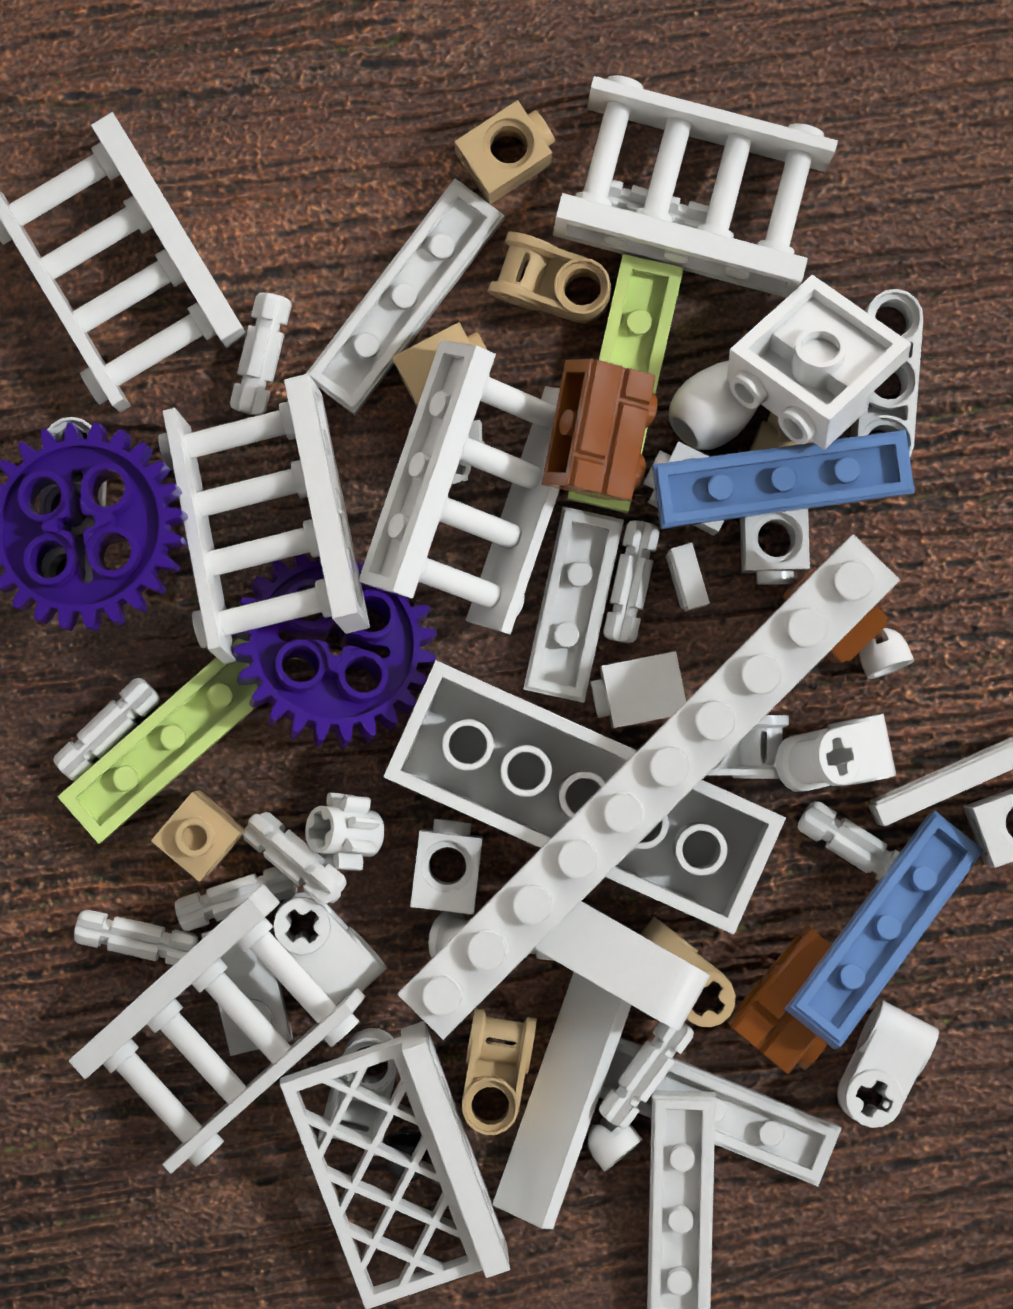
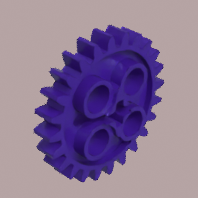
(138, 517)
(327, 699)

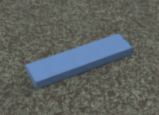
(783, 479)
(884, 930)

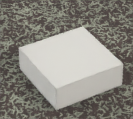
(687, 577)

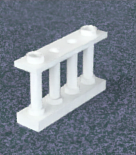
(651, 230)
(175, 263)
(424, 477)
(324, 535)
(206, 971)

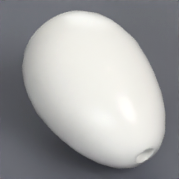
(706, 411)

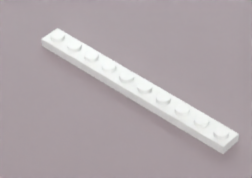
(648, 786)

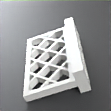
(449, 1151)

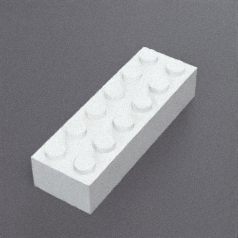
(536, 770)

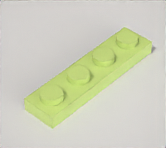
(638, 329)
(160, 748)

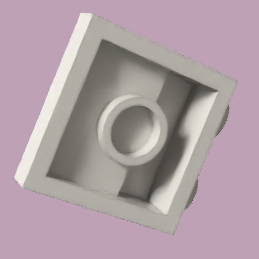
(814, 363)

